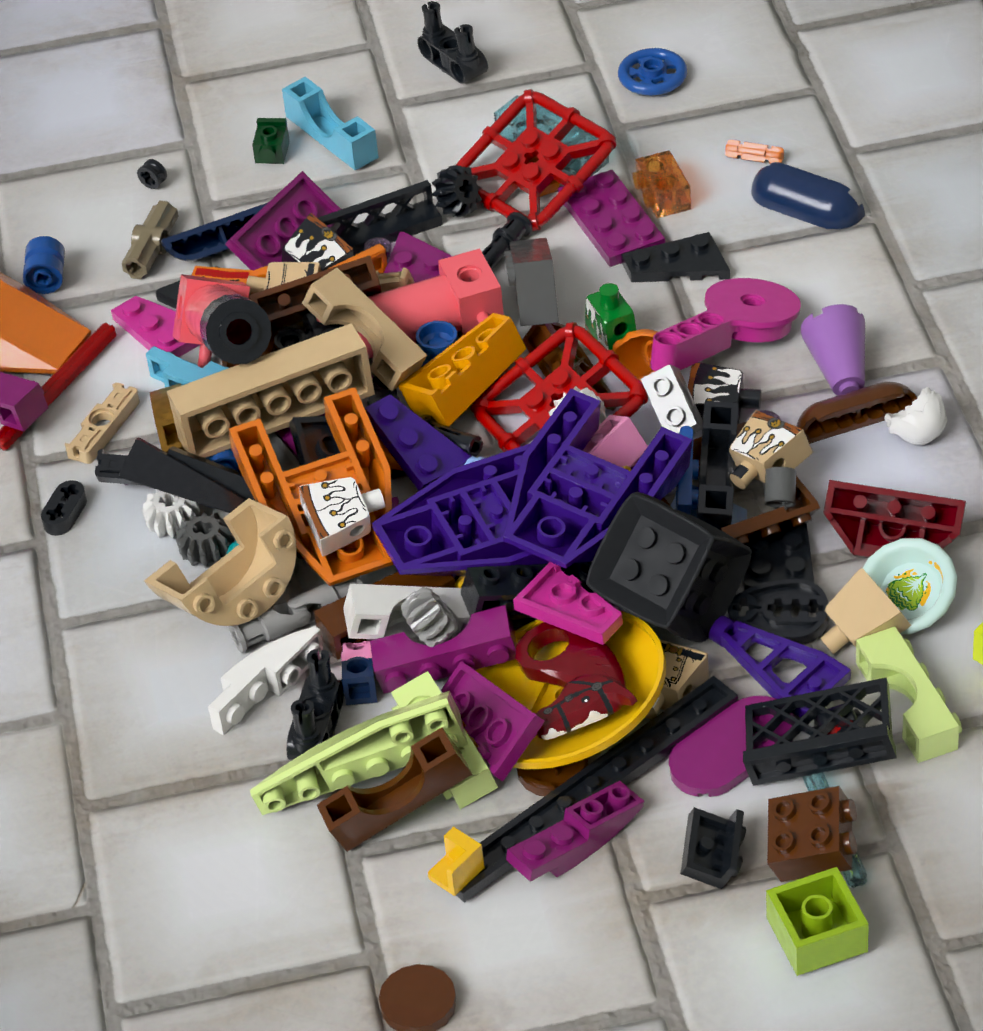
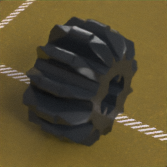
(456, 191)

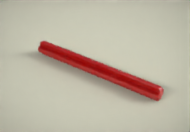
(66, 375)

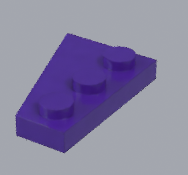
(413, 442)

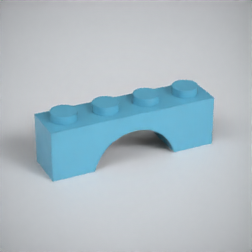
(349, 141)

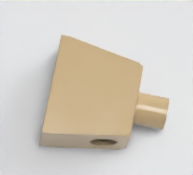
(860, 611)

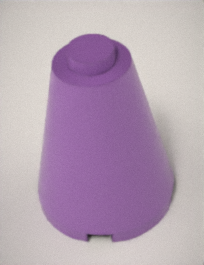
(838, 346)

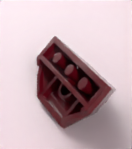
(877, 516)

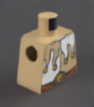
(766, 444)

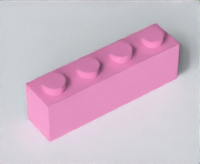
(617, 442)

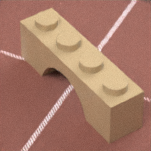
(339, 301)

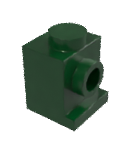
(271, 140)

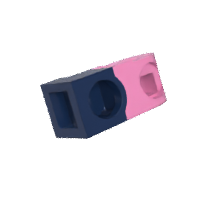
(358, 673)

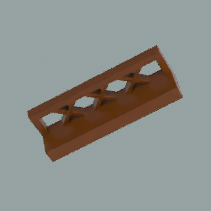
(539, 333)

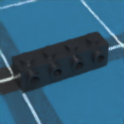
(499, 585)

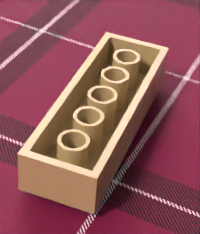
(270, 388)

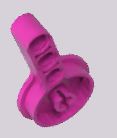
(735, 310)

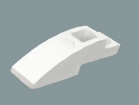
(267, 669)

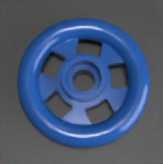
(652, 71)

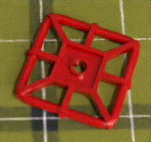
(551, 156)
(541, 398)

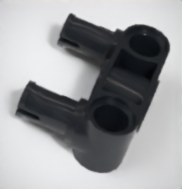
(448, 49)
(317, 708)

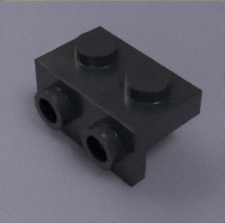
(713, 847)

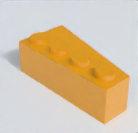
(463, 370)

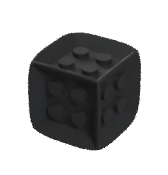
(668, 567)

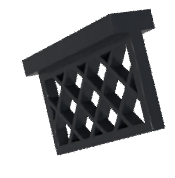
(820, 751)

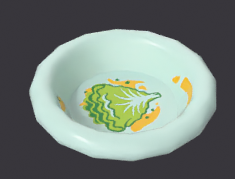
(915, 578)

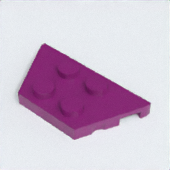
(416, 256)

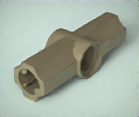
(147, 238)

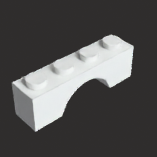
(375, 608)

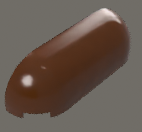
(854, 410)

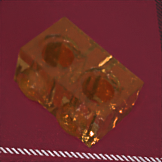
(662, 184)

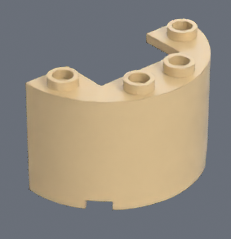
(242, 581)

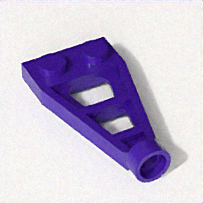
(820, 672)

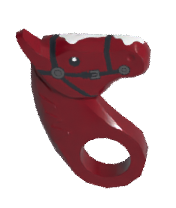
(585, 669)

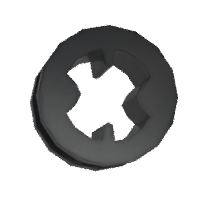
(152, 174)

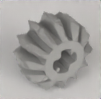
(429, 617)

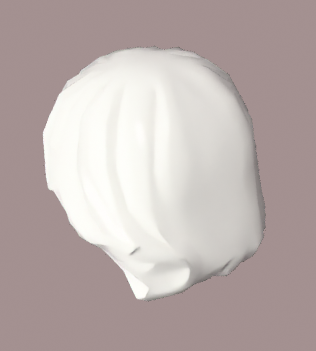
(921, 420)

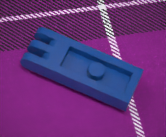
(686, 496)

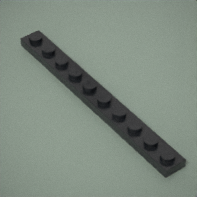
(621, 763)

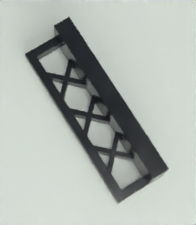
(403, 218)

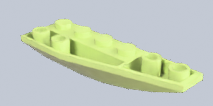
(359, 753)

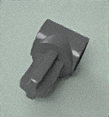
(780, 487)

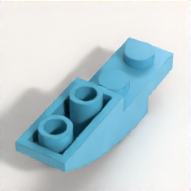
(174, 370)

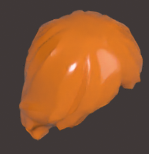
(636, 351)

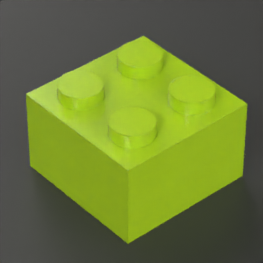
(817, 921)

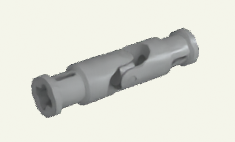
(288, 615)

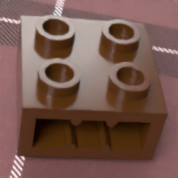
(810, 833)

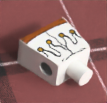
(338, 512)

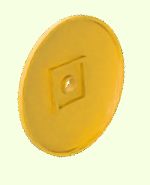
(644, 672)

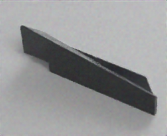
(185, 476)

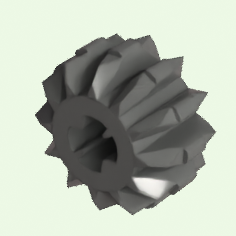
(203, 539)

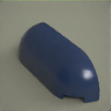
(806, 196)
(208, 238)

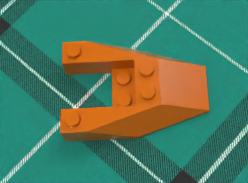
(358, 458)

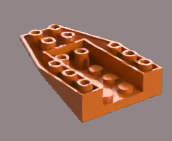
(34, 331)

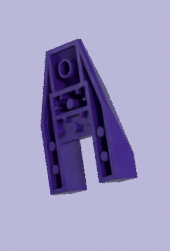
(571, 497)
(458, 521)

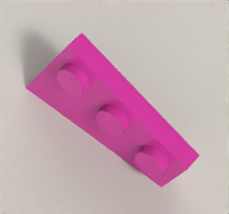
(150, 325)
(567, 605)

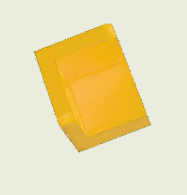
(460, 864)

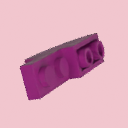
(579, 835)

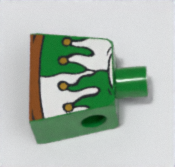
(608, 315)

